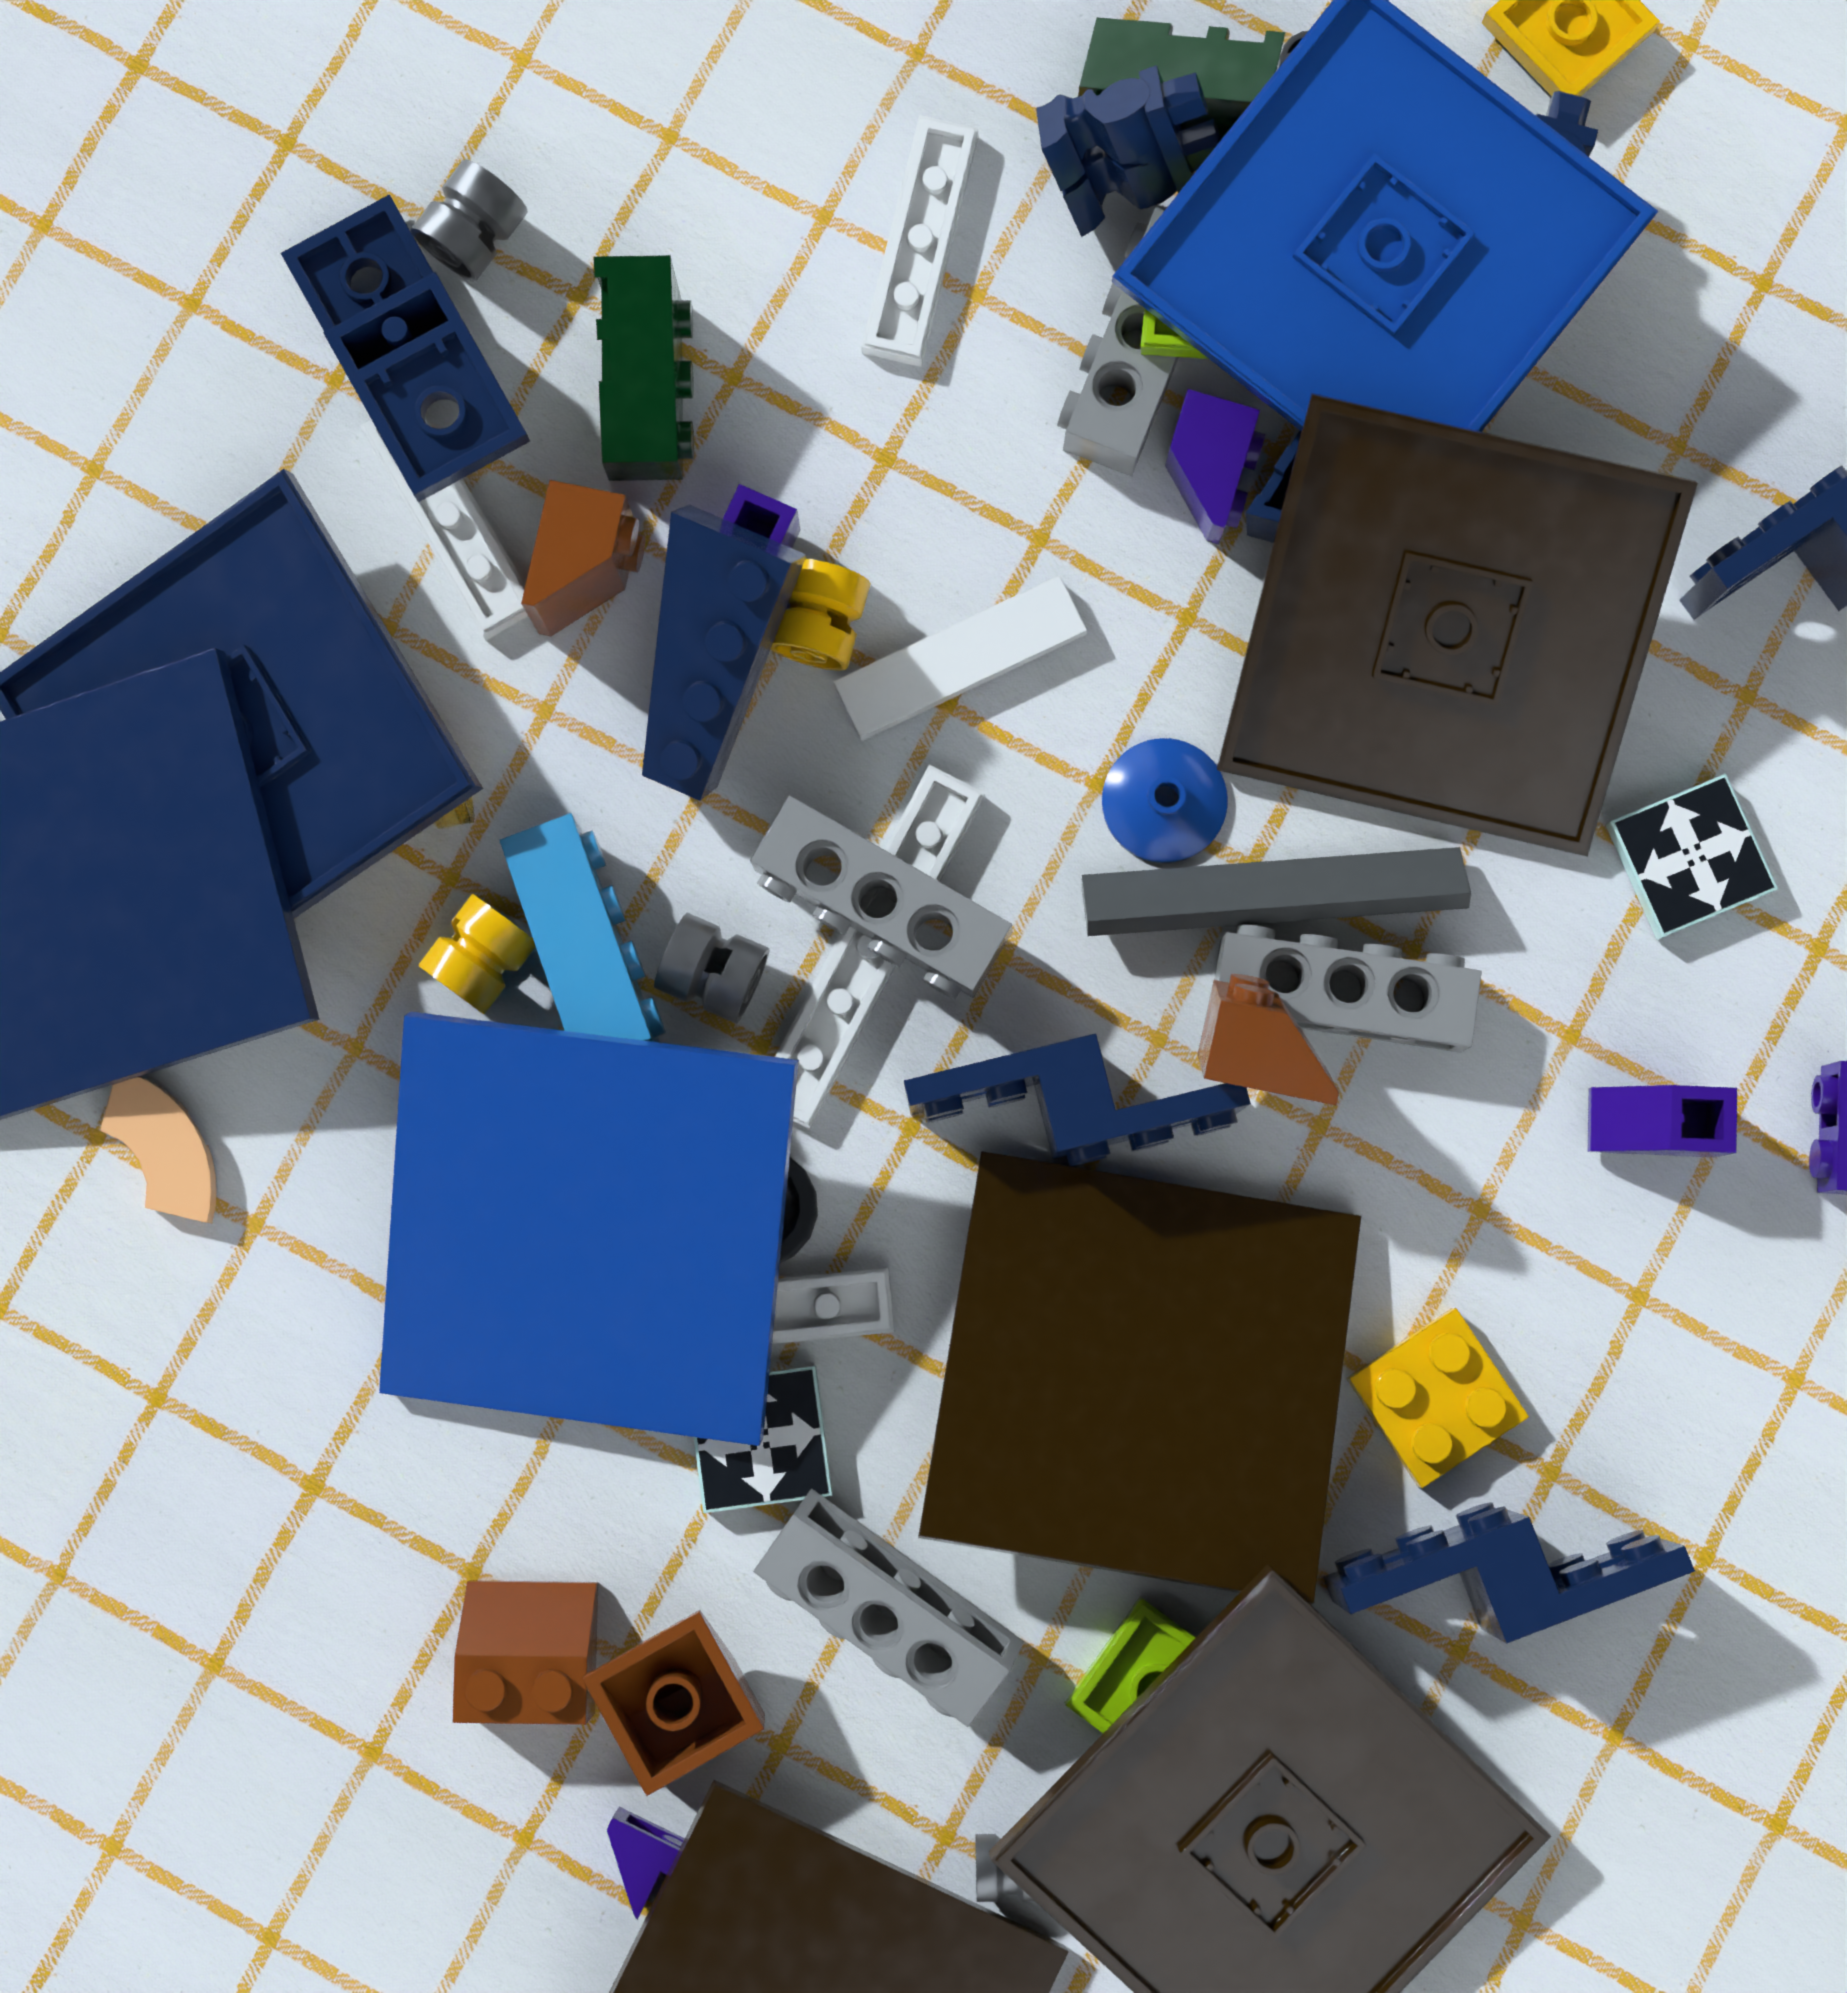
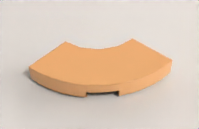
(168, 1147)

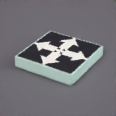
(1691, 856)
(785, 1463)

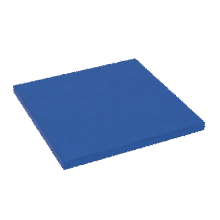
(1383, 230)
(586, 1226)

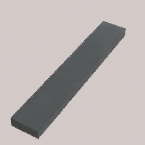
(1275, 891)

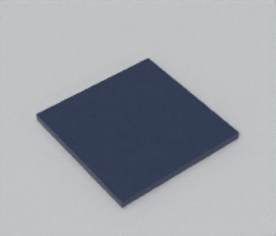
(326, 698)
(137, 887)

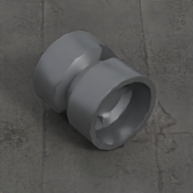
(469, 220)
(690, 959)

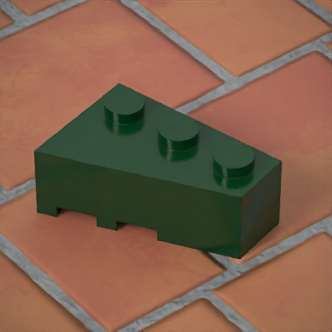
(1227, 69)
(643, 369)

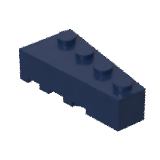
(713, 638)

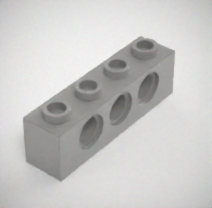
(1105, 431)
(805, 834)
(1447, 987)
(923, 1607)

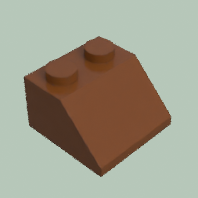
(579, 555)
(1258, 1043)
(525, 1652)
(675, 1701)

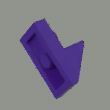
(641, 1854)

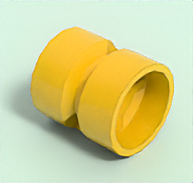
(820, 614)
(478, 954)

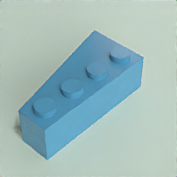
(577, 932)

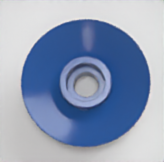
(1159, 831)

